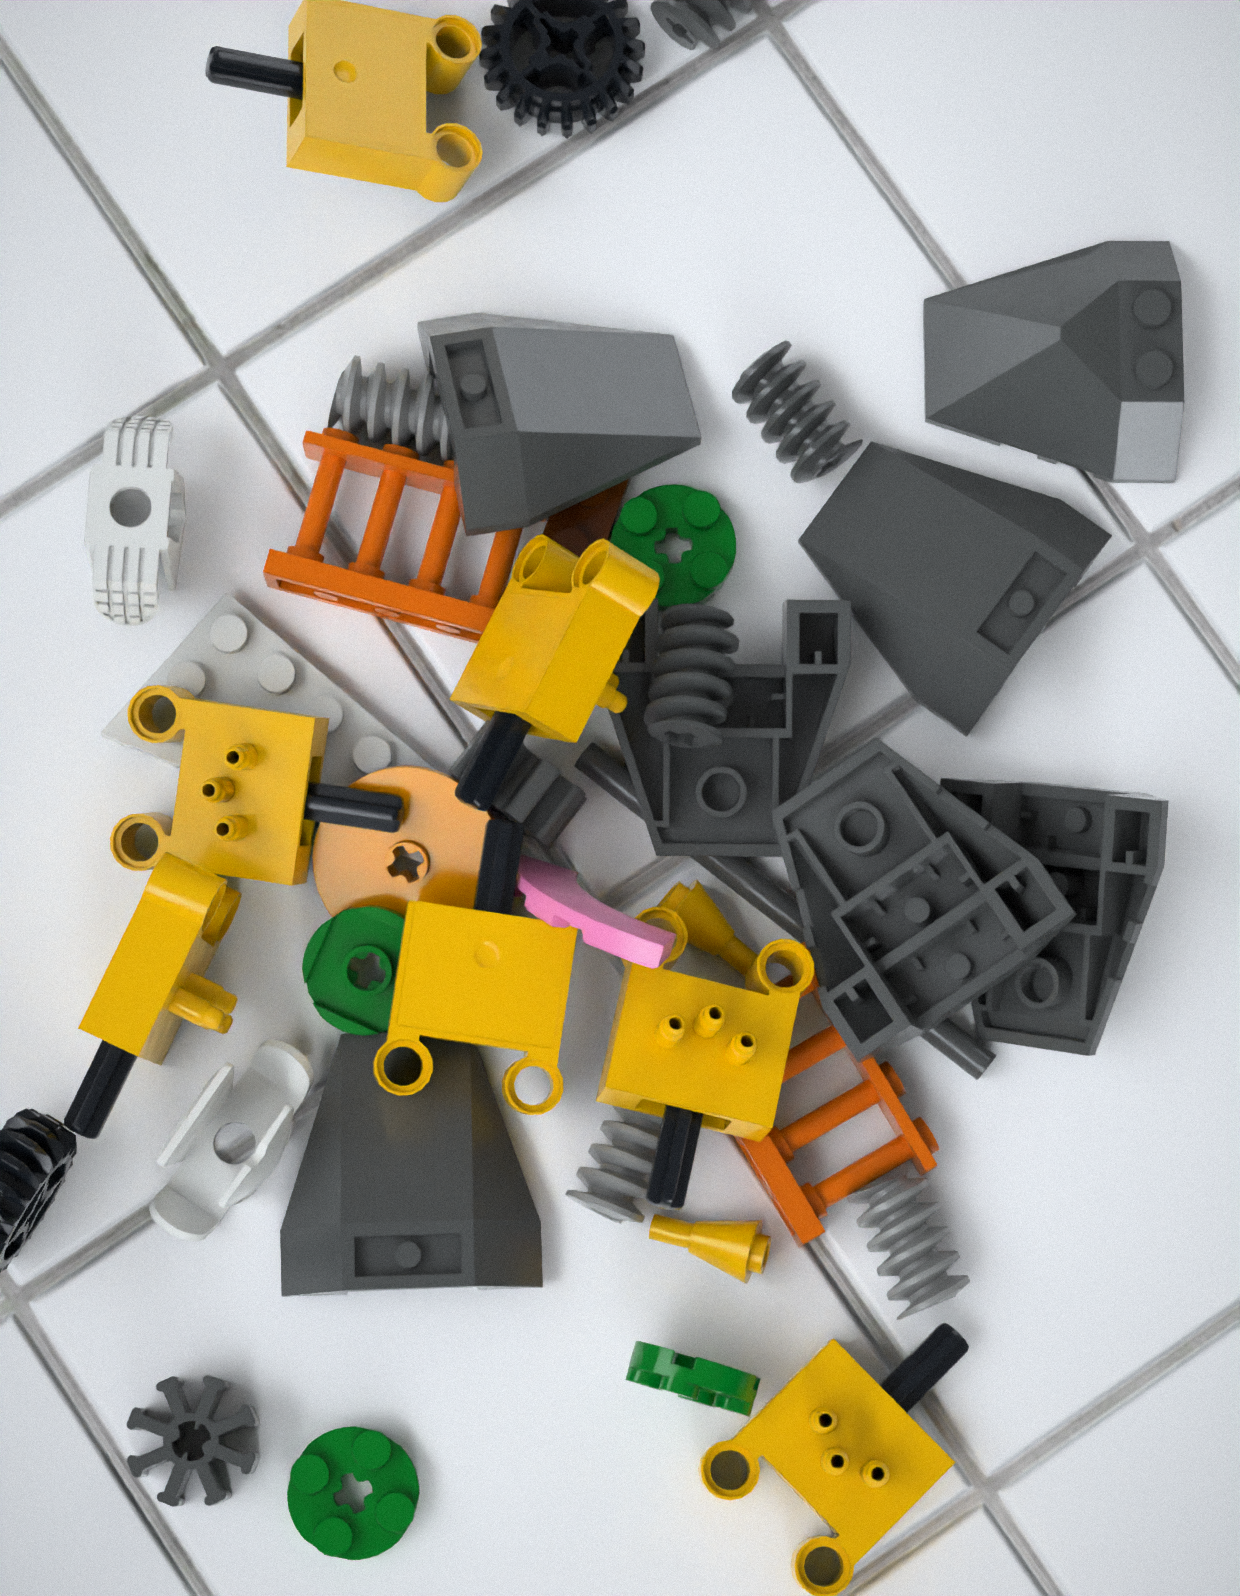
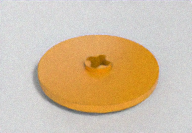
(357, 864)

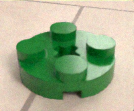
(696, 519)
(333, 981)
(693, 1378)
(387, 1510)

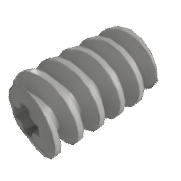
(390, 406)
(621, 1167)
(909, 1243)

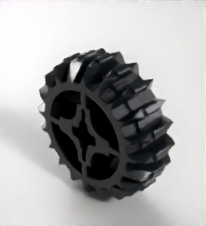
(528, 87)
(33, 1167)

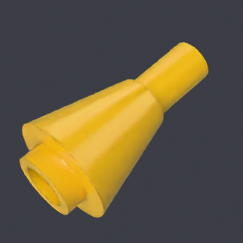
(707, 925)
(726, 1244)

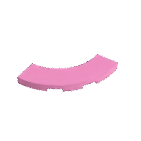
(561, 902)

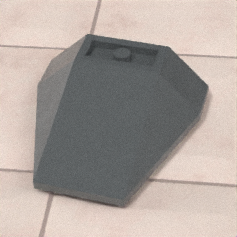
(552, 411)
(948, 572)
(409, 1183)

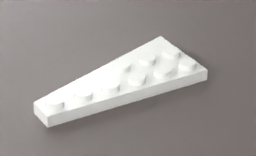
(247, 664)

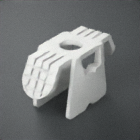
(128, 558)
(262, 1101)

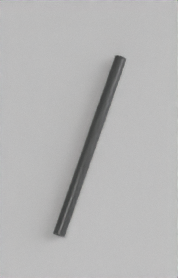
(772, 902)

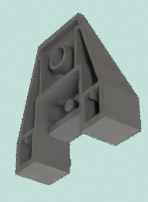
(772, 737)

